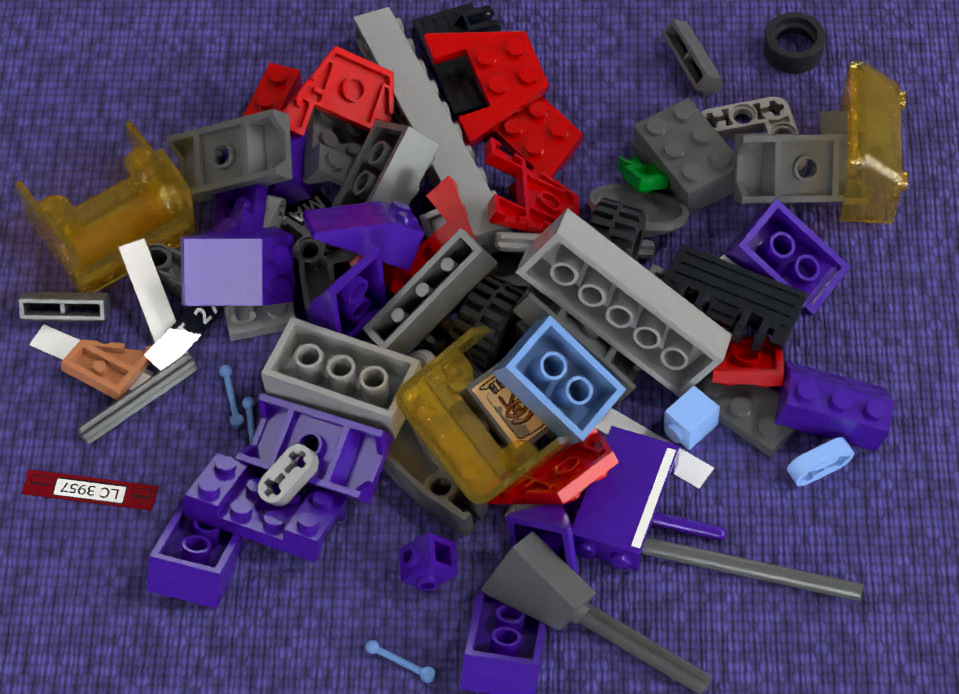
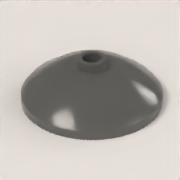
(662, 210)

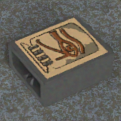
(503, 411)

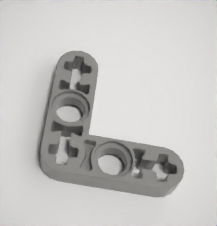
(770, 124)

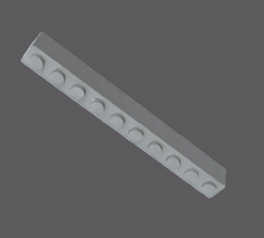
(419, 106)

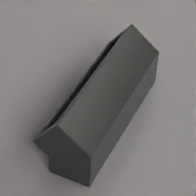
(696, 54)
(65, 301)

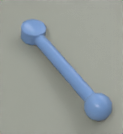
(249, 403)
(236, 419)
(426, 674)

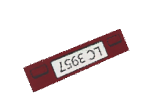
(90, 490)

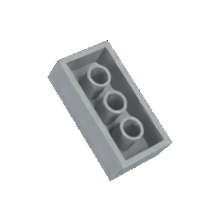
(338, 375)

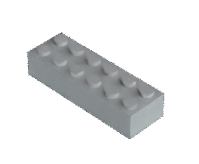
(624, 303)

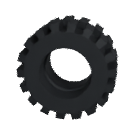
(620, 224)
(489, 306)

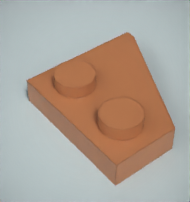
(106, 366)

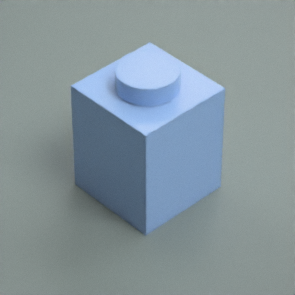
(691, 418)

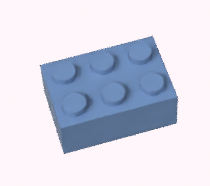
(558, 380)

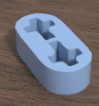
(820, 461)

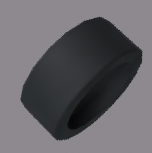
(794, 24)

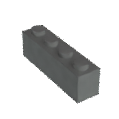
(430, 294)

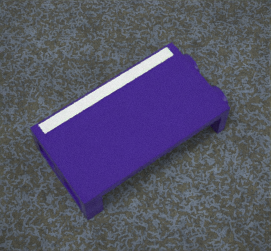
(623, 504)

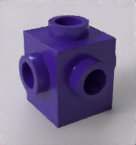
(428, 562)

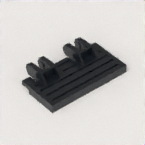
(456, 76)
(736, 296)

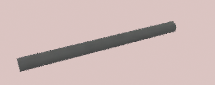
(753, 569)

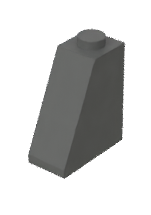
(540, 584)

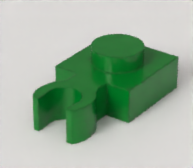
(642, 176)

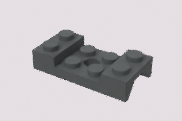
(256, 148)
(326, 157)
(769, 167)
(536, 305)

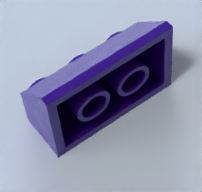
(834, 406)

